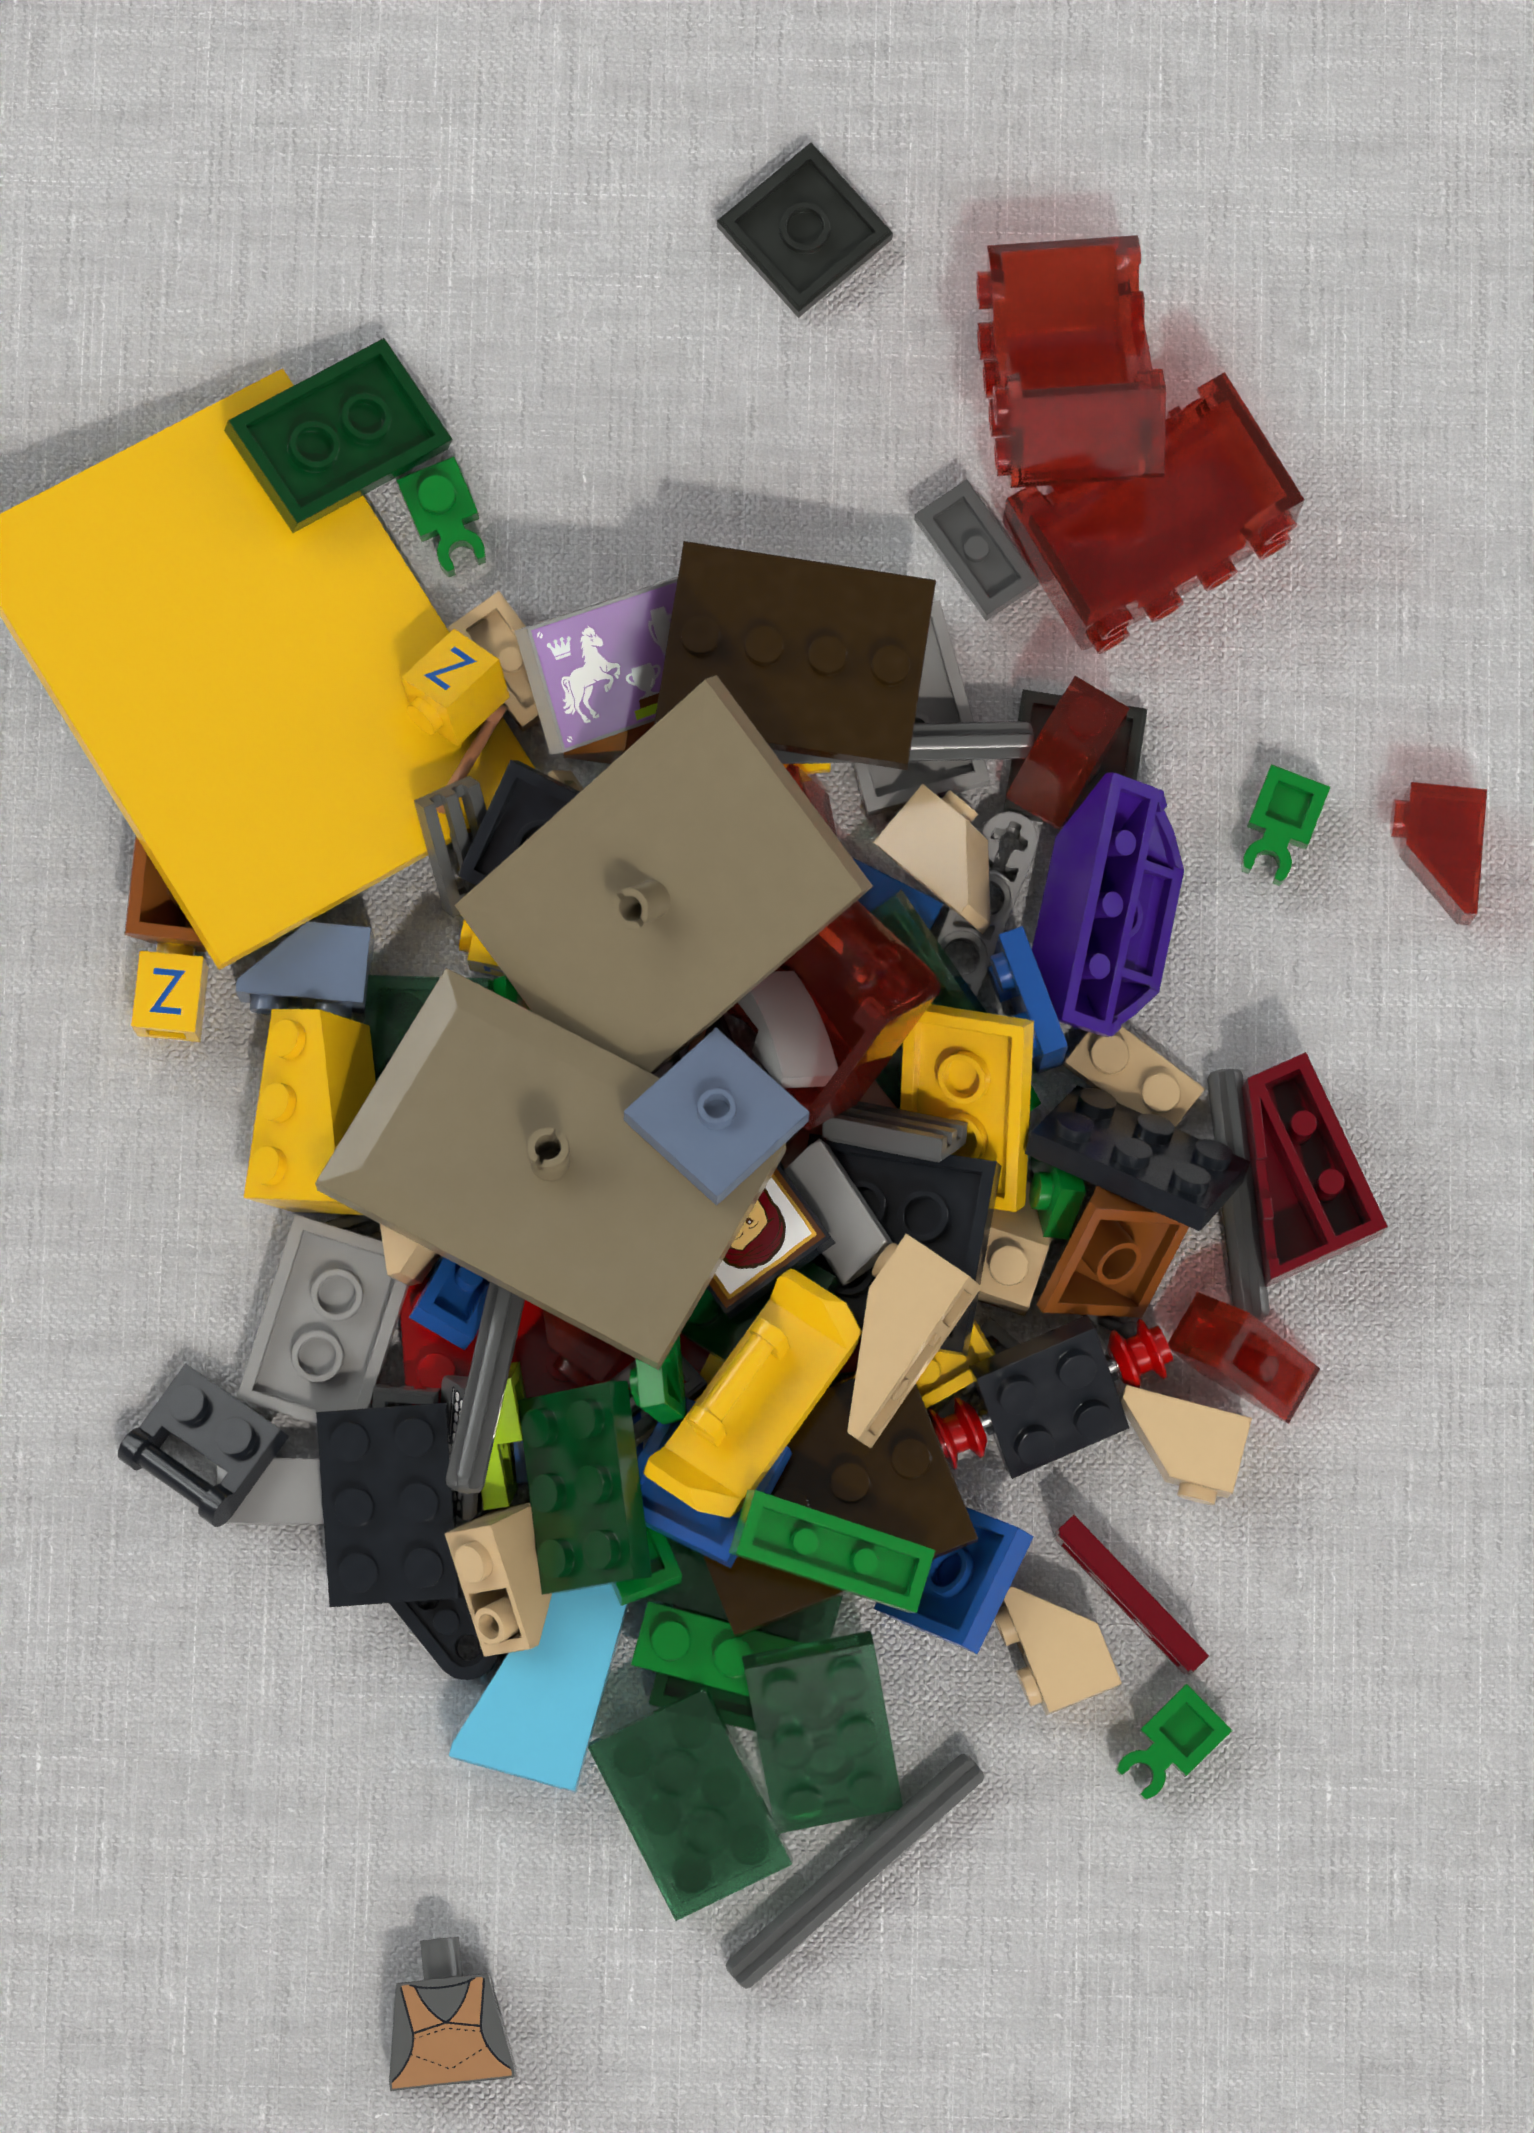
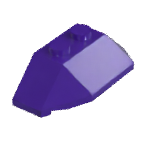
(1109, 906)

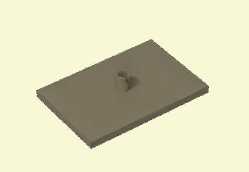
(665, 886)
(518, 1164)

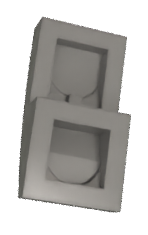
(790, 1032)
(283, 1495)

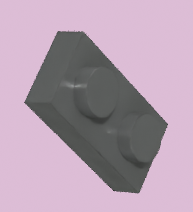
(976, 550)

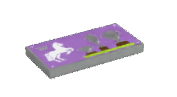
(599, 666)

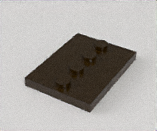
(805, 647)
(893, 1488)

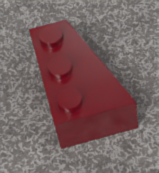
(1303, 1173)

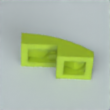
(501, 1478)

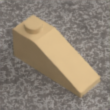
(905, 1324)

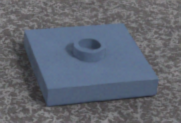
(716, 1116)

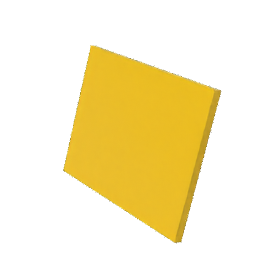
(235, 676)

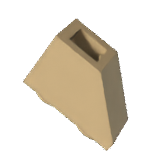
(501, 1578)
(1060, 1649)

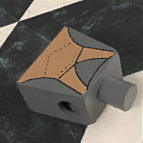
(447, 2025)

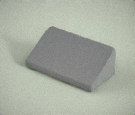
(841, 1211)

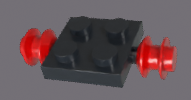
(1051, 1395)

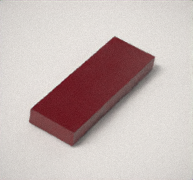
(1130, 1596)

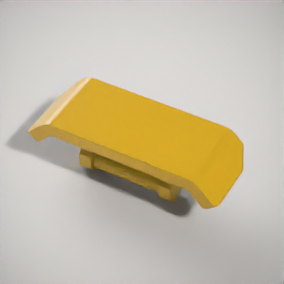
(757, 1398)

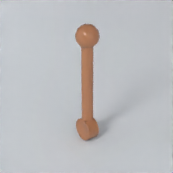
(476, 748)

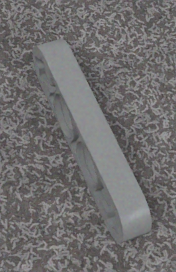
(1019, 862)

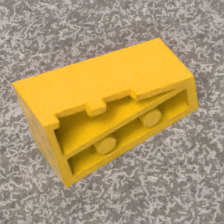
(309, 1094)

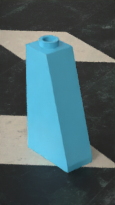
(548, 1698)

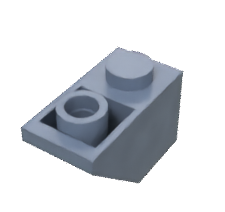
(314, 969)

